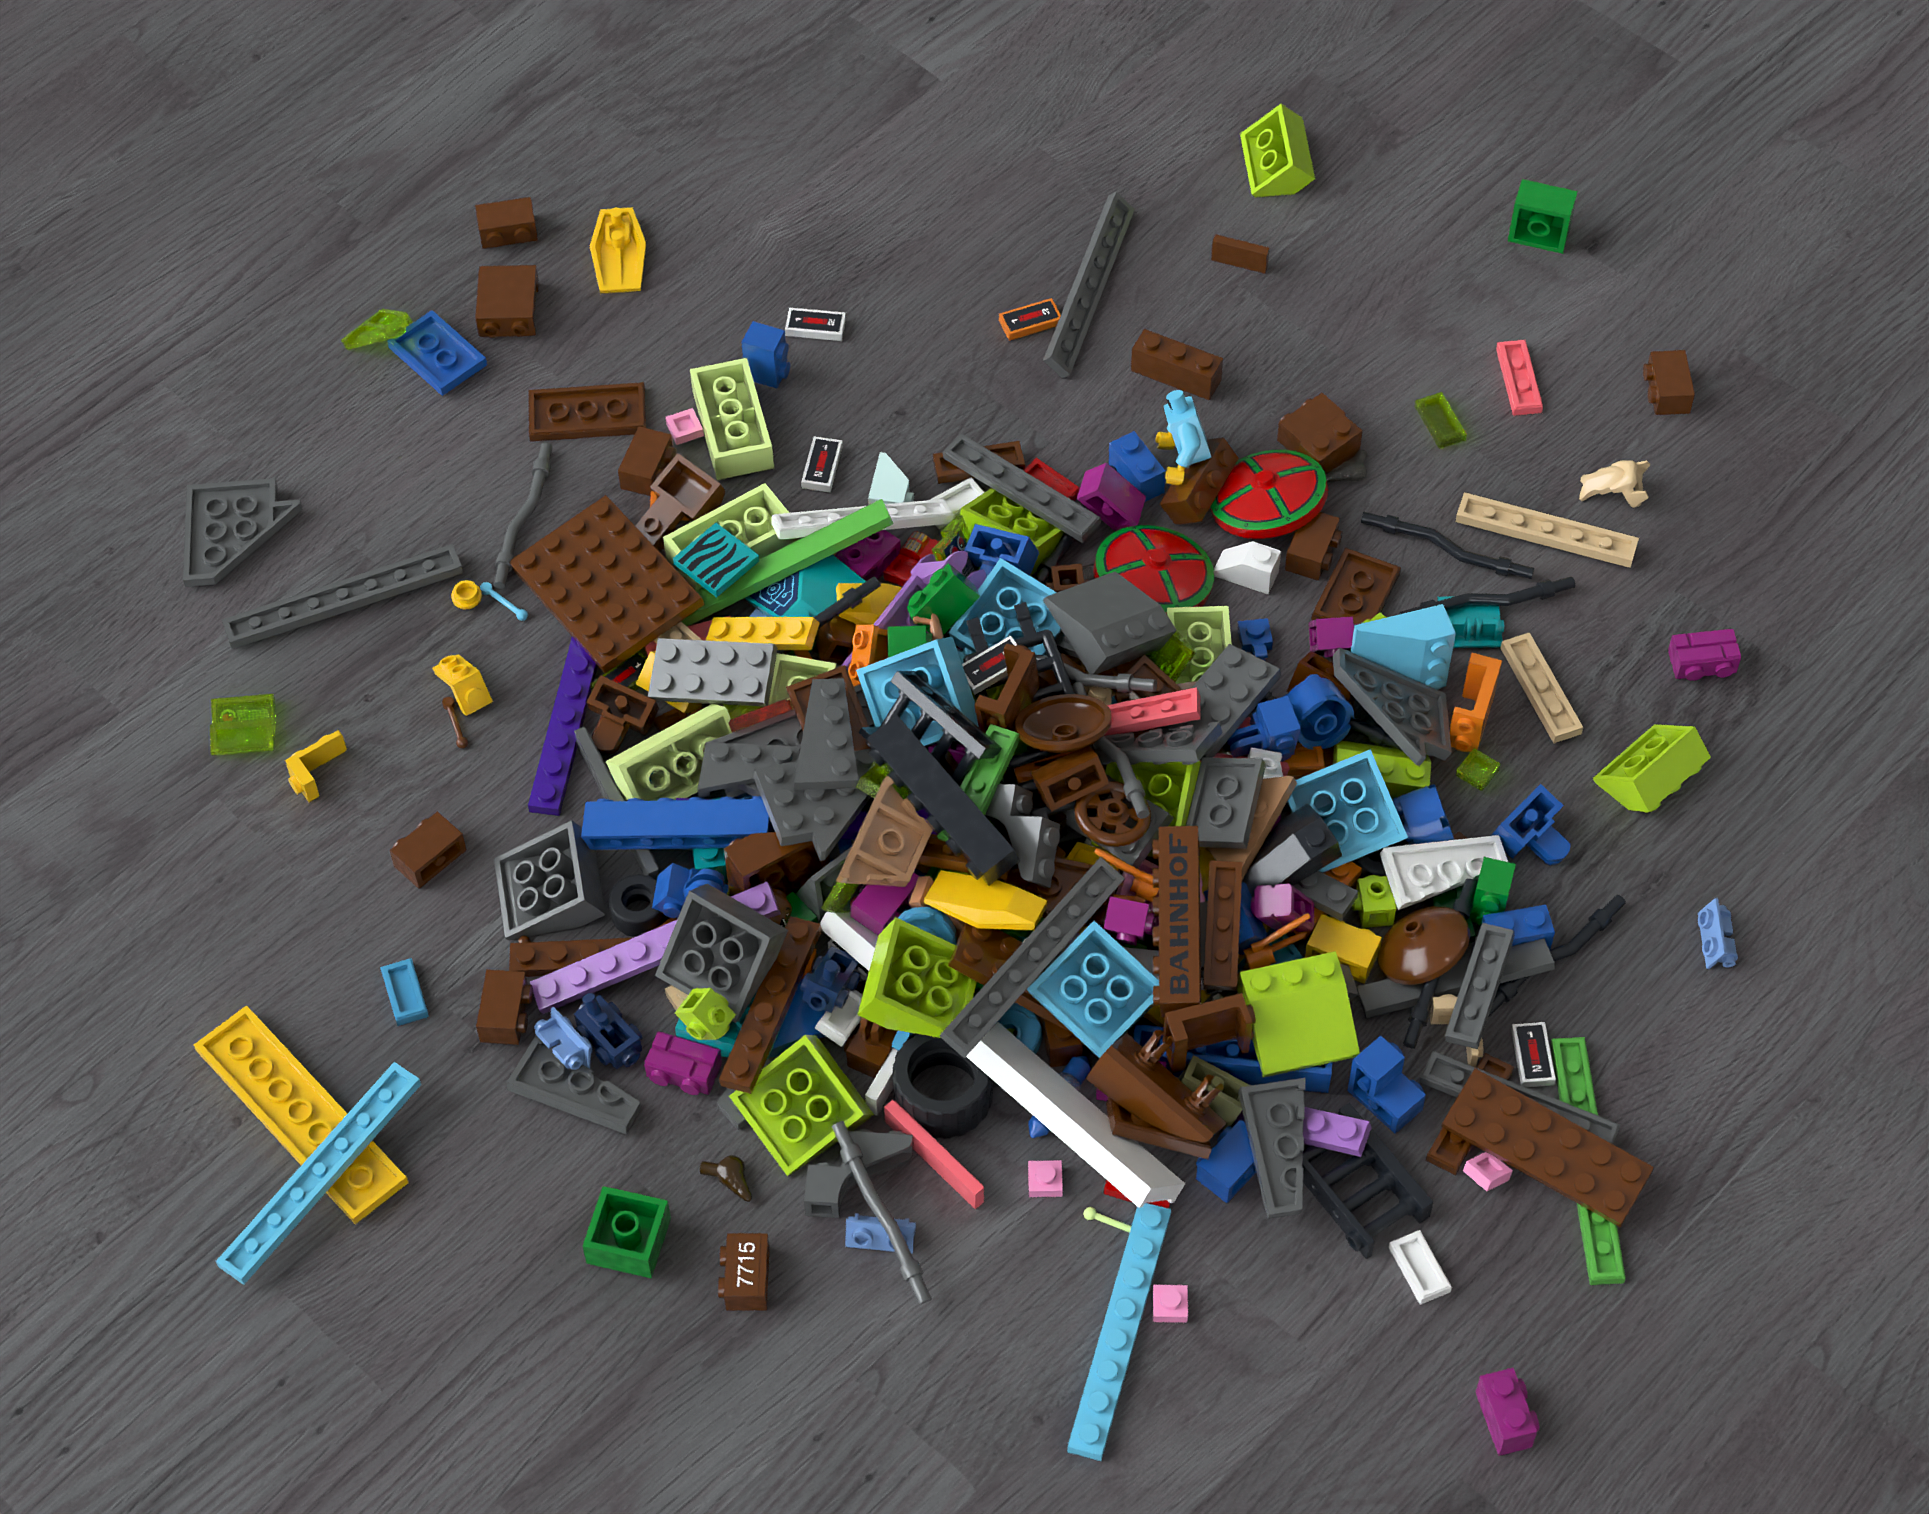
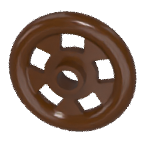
(1114, 821)

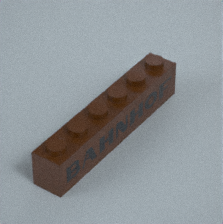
(1178, 918)

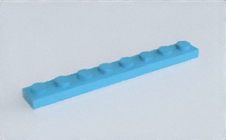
(318, 1173)
(1119, 1332)

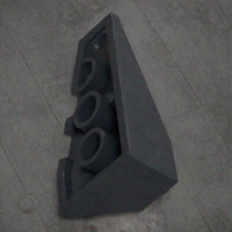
(1293, 851)

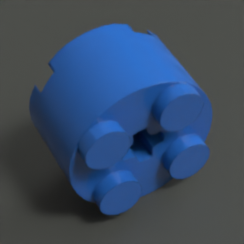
(1320, 712)
(1423, 816)

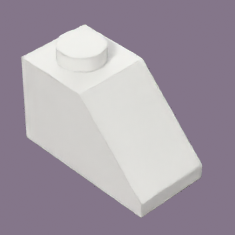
(1249, 566)

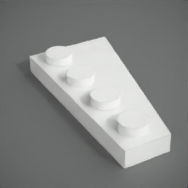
(1436, 867)

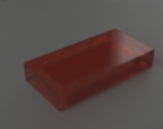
(760, 714)

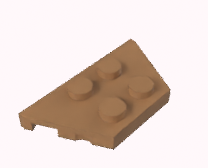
(1271, 801)
(887, 842)

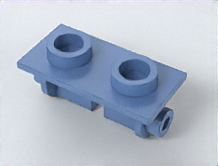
(1714, 924)
(573, 1048)
(868, 1233)

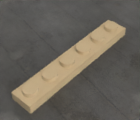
(1547, 530)

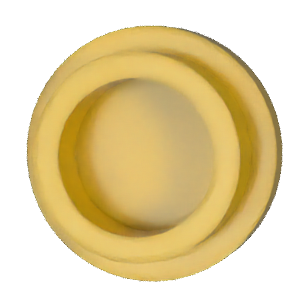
(466, 595)

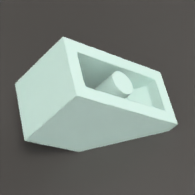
(889, 483)

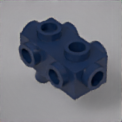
(830, 980)
(607, 1030)

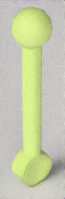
(1090, 1214)

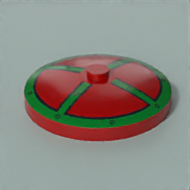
(1270, 494)
(1158, 563)

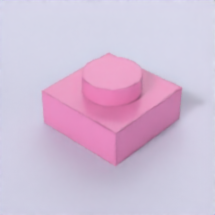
(684, 426)
(1487, 1171)
(1045, 1178)
(1170, 1303)

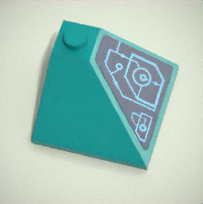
(805, 591)

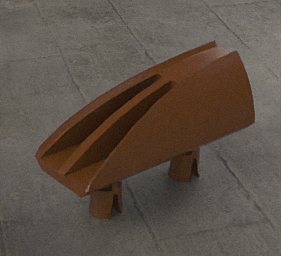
(1152, 1093)

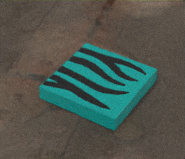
(716, 559)

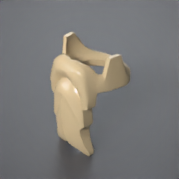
(1617, 478)

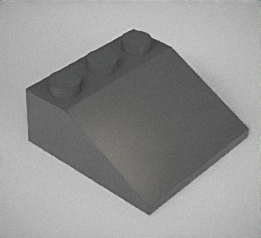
(1110, 621)
(549, 884)
(720, 948)

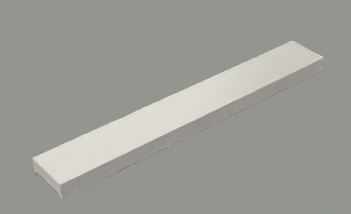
(1043, 1094)

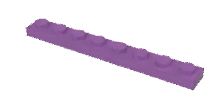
(627, 958)

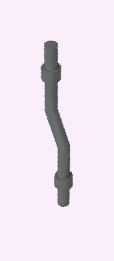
(540, 472)
(1123, 682)
(1133, 788)
(909, 1267)

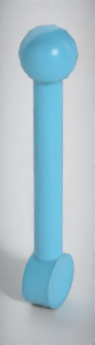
(486, 589)

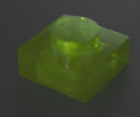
(1478, 769)

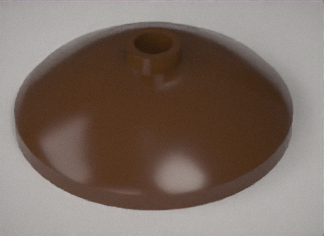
(1063, 723)
(1423, 945)

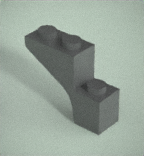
(1031, 837)
(830, 1183)

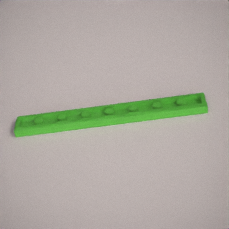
(797, 557)
(1598, 1234)

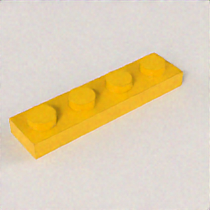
(784, 632)

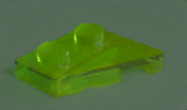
(381, 326)

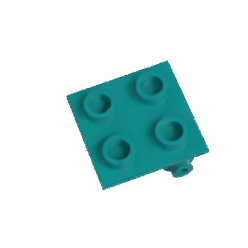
(1476, 626)

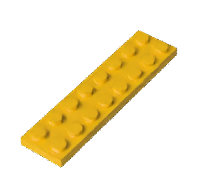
(295, 1108)

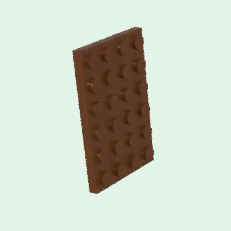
(606, 583)

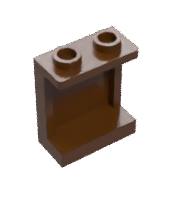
(506, 300)
(1016, 694)
(1207, 1025)

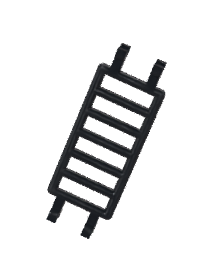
(1063, 686)

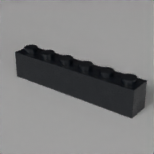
(942, 800)

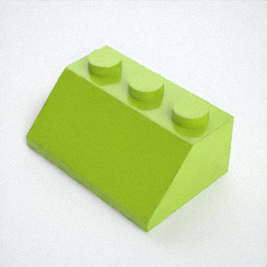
(1277, 154)
(1394, 765)
(1653, 766)

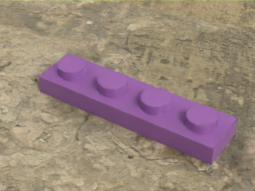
(1332, 1131)

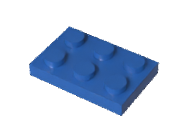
(437, 353)

